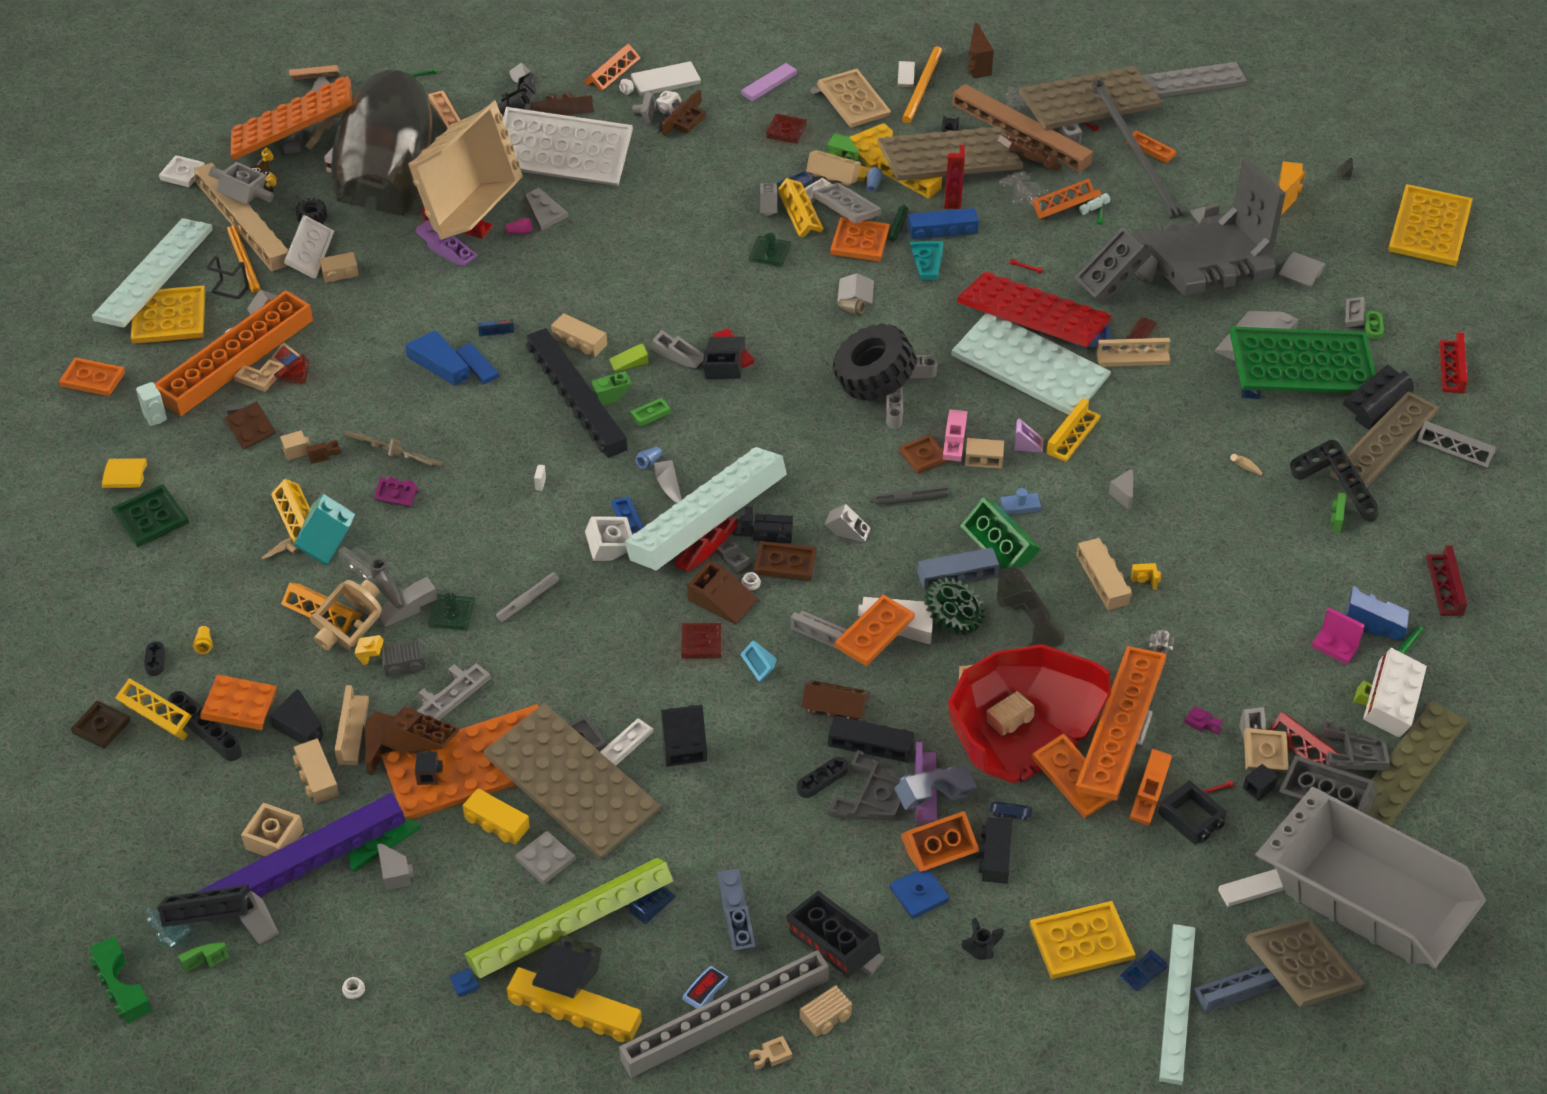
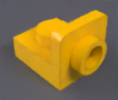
(1146, 572)

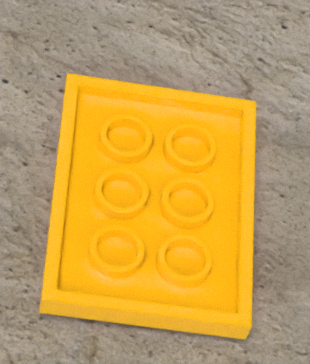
(1082, 940)

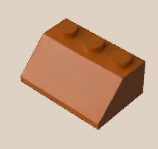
(940, 841)

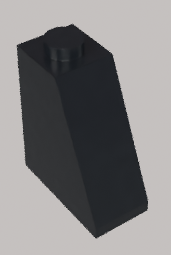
(297, 719)

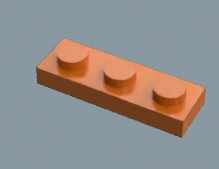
(1154, 147)

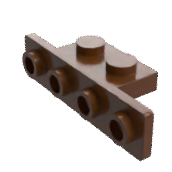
(563, 105)
(685, 116)

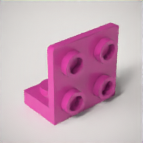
(1339, 636)

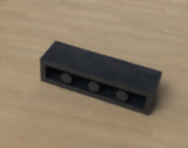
(871, 739)

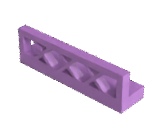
(926, 762)

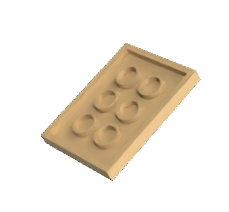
(853, 98)

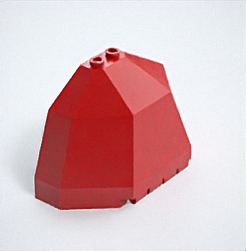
(1061, 686)

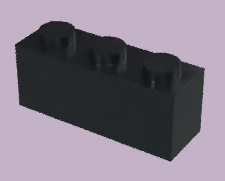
(996, 850)

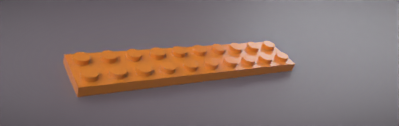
(1121, 723)

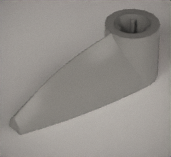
(667, 479)

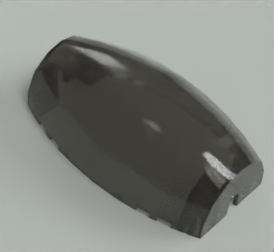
(378, 139)

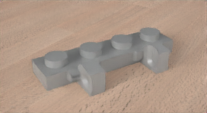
(463, 686)

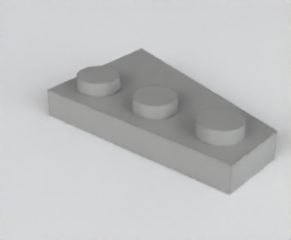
(545, 208)

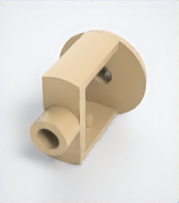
(362, 598)

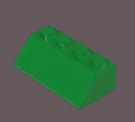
(997, 530)

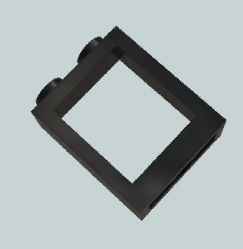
(1186, 792)

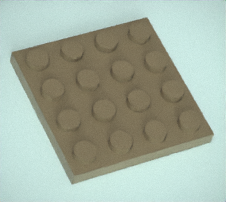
(1304, 962)

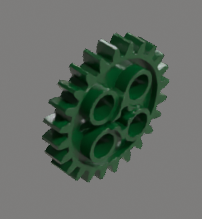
(954, 606)

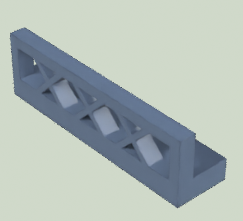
(1238, 990)

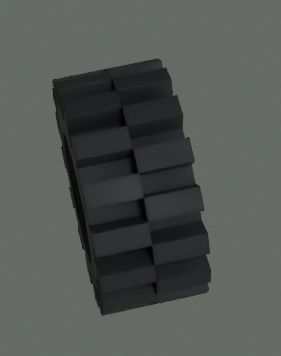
(317, 207)

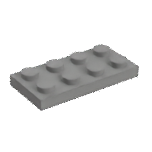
(847, 202)

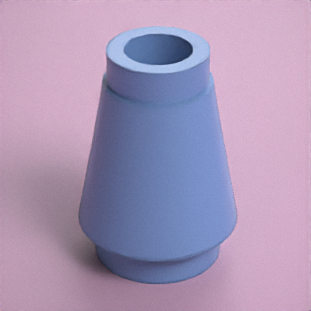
(874, 178)
(648, 457)

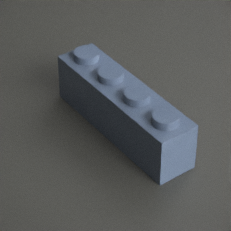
(962, 566)

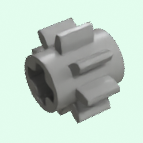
(1161, 641)

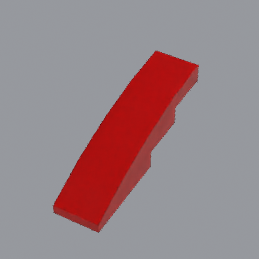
(706, 545)

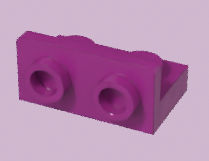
(396, 492)

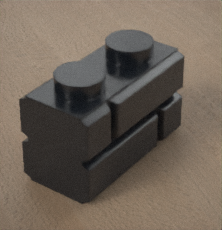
(773, 528)

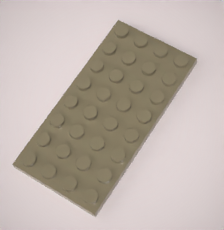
(1074, 102)
(927, 154)
(572, 781)

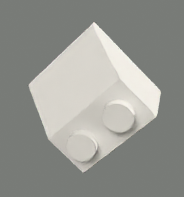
(607, 537)

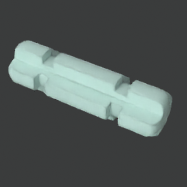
(1094, 204)

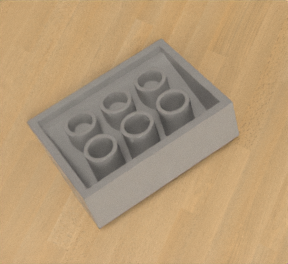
(1258, 319)

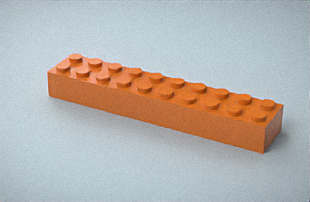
(238, 347)

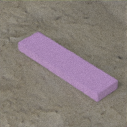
(769, 82)

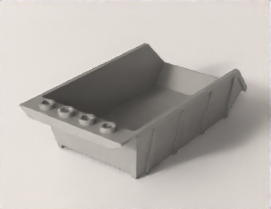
(1373, 878)

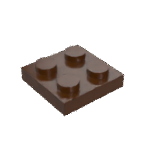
(250, 425)

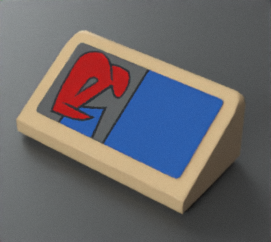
(284, 354)

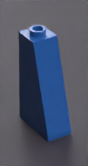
(438, 357)

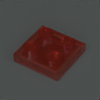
(786, 128)
(701, 640)

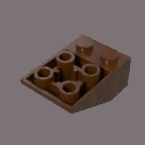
(720, 593)
(417, 732)

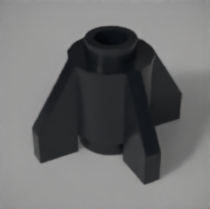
(982, 941)

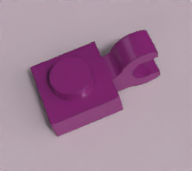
(1201, 720)

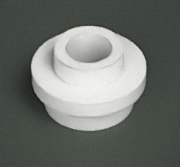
(626, 86)
(751, 577)
(350, 983)

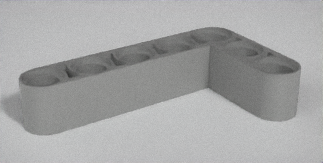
(924, 368)

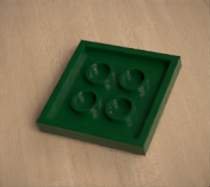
(150, 515)

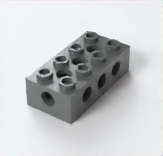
(1113, 265)

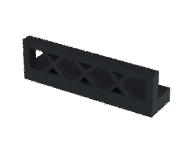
(203, 906)

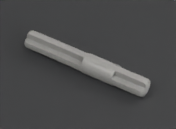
(527, 597)

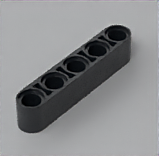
(211, 732)

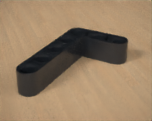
(1343, 474)

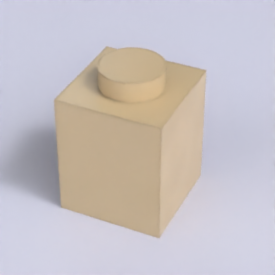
(295, 445)

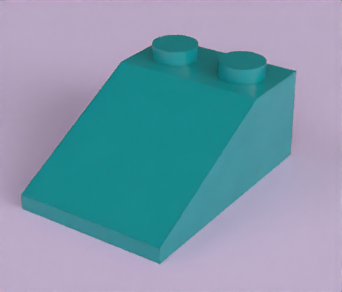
(324, 529)

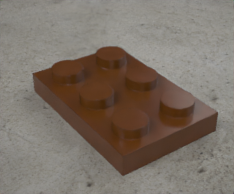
(785, 560)

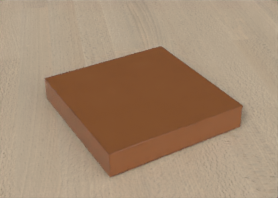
(923, 454)

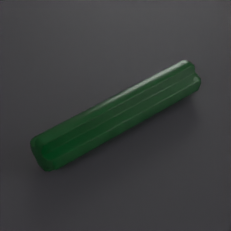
(898, 223)

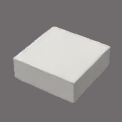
(540, 477)

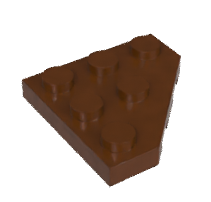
(1028, 150)

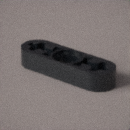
(825, 769)

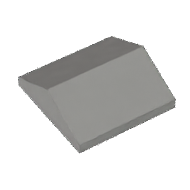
(856, 287)

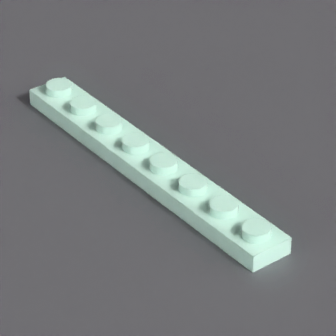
(1177, 1005)

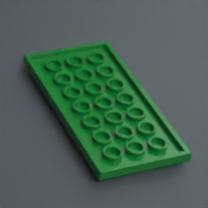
(1301, 359)

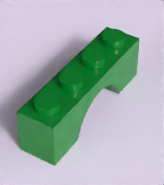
(129, 998)

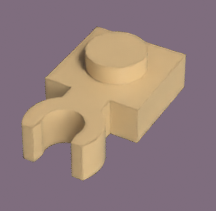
(773, 1051)

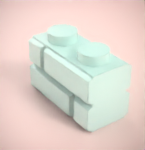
(151, 404)

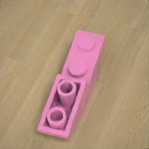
(955, 435)

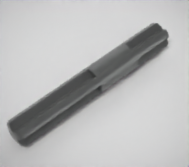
(910, 495)

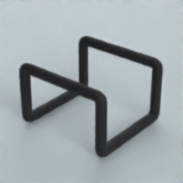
(221, 272)

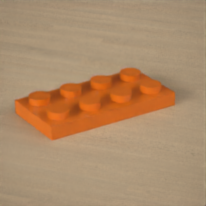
(874, 630)
(1063, 765)

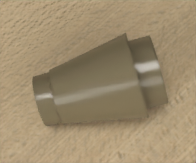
(853, 306)

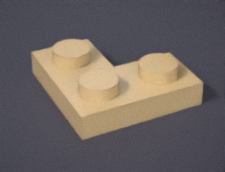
(259, 379)

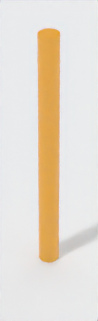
(922, 84)

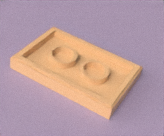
(314, 72)

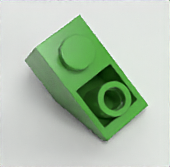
(842, 147)
(611, 388)

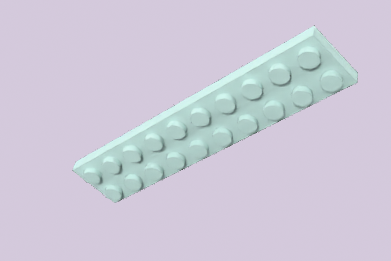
(152, 273)

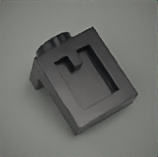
(745, 524)

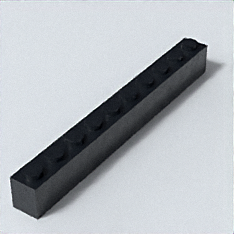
(576, 393)

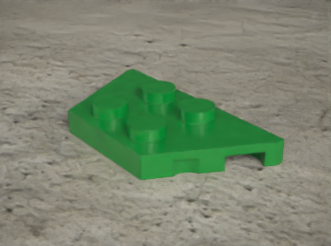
(369, 851)

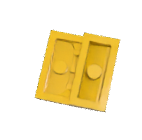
(124, 473)

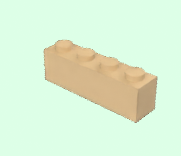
(1104, 574)

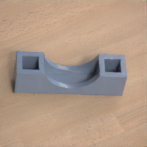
(953, 782)

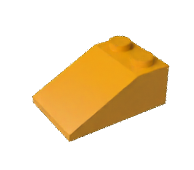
(1289, 182)

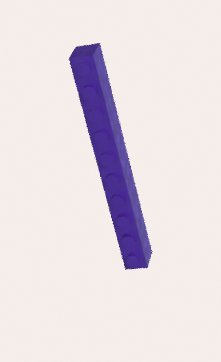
(316, 848)

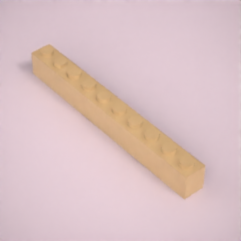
(247, 222)

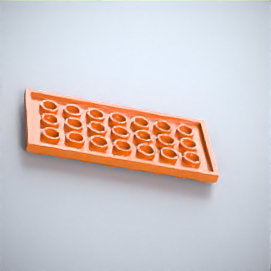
(291, 117)
(463, 768)

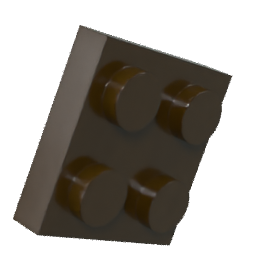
(100, 724)

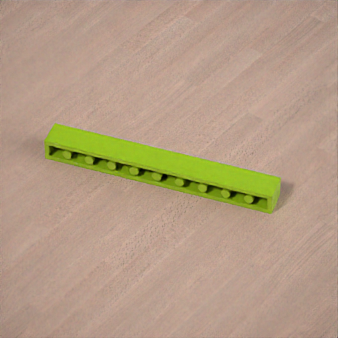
(568, 917)

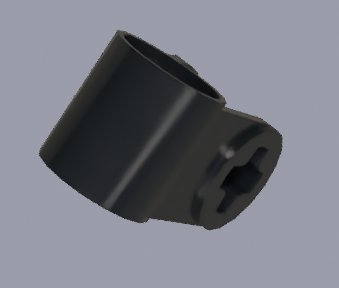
(950, 124)

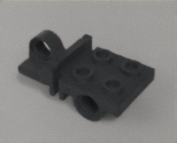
(519, 98)

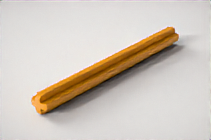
(243, 257)

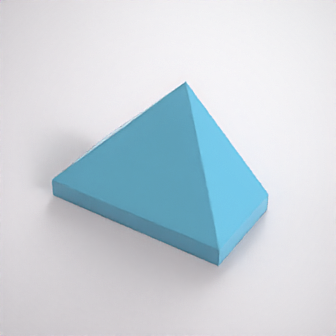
(758, 660)

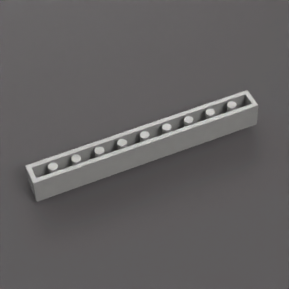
(723, 1013)

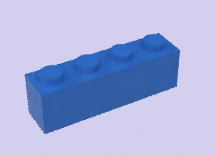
(943, 223)

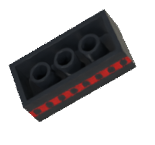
(834, 933)

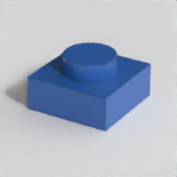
(464, 982)

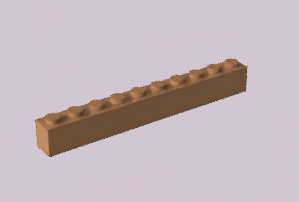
(1019, 125)

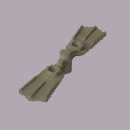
(393, 448)

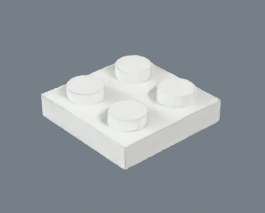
(180, 171)

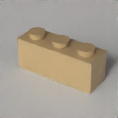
(833, 167)
(579, 335)
(315, 771)

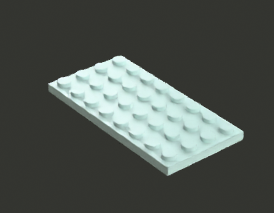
(1030, 363)

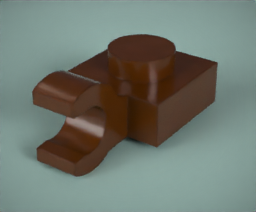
(321, 452)

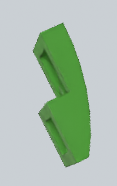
(207, 953)

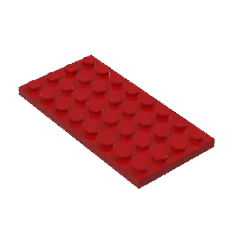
(1035, 309)

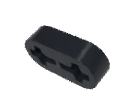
(159, 658)

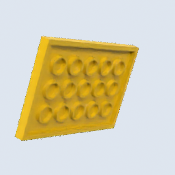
(1430, 225)

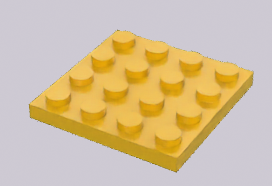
(171, 316)

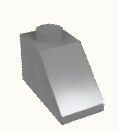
(394, 868)

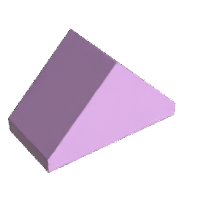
(1027, 439)

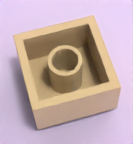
(271, 830)

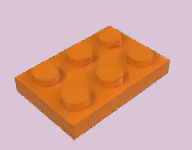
(92, 377)

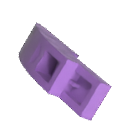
(449, 247)

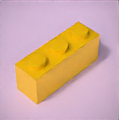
(496, 816)

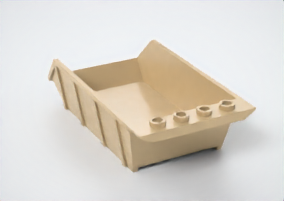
(466, 172)

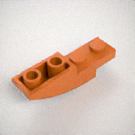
(1150, 787)

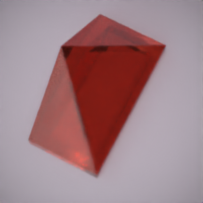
(1142, 329)
(295, 371)

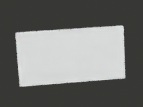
(666, 78)
(309, 246)

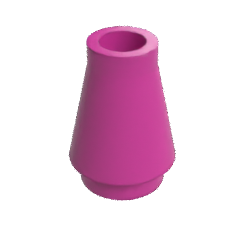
(520, 226)

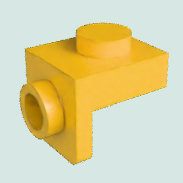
(368, 647)

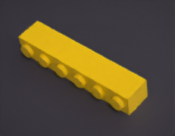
(585, 1010)

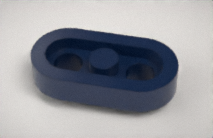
(1019, 811)

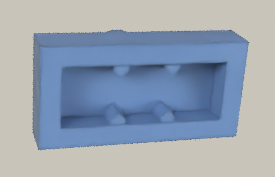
(1021, 502)

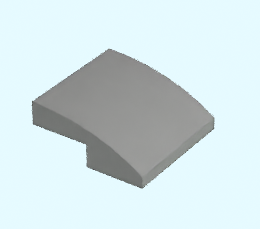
(1301, 270)

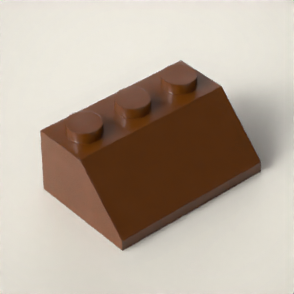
(834, 699)

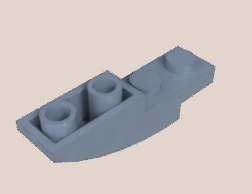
(735, 910)

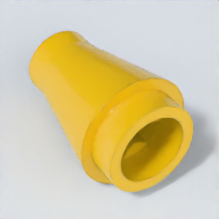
(203, 641)

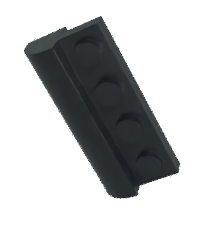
(1378, 395)

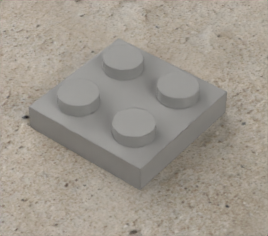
(545, 857)

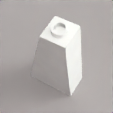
(920, 627)

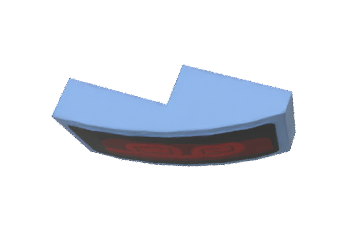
(705, 987)

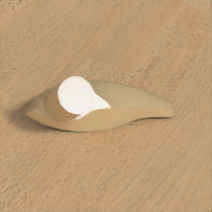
(1245, 463)
(286, 544)

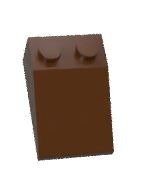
(980, 54)

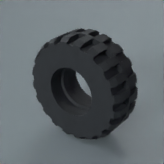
(875, 380)

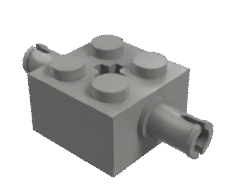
(241, 183)

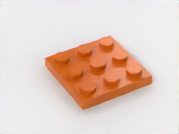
(860, 240)
(239, 702)

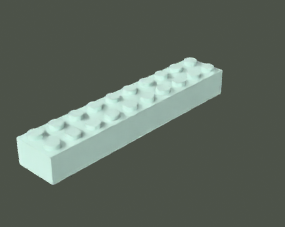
(705, 508)

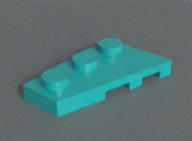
(927, 258)

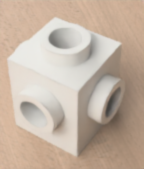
(669, 102)

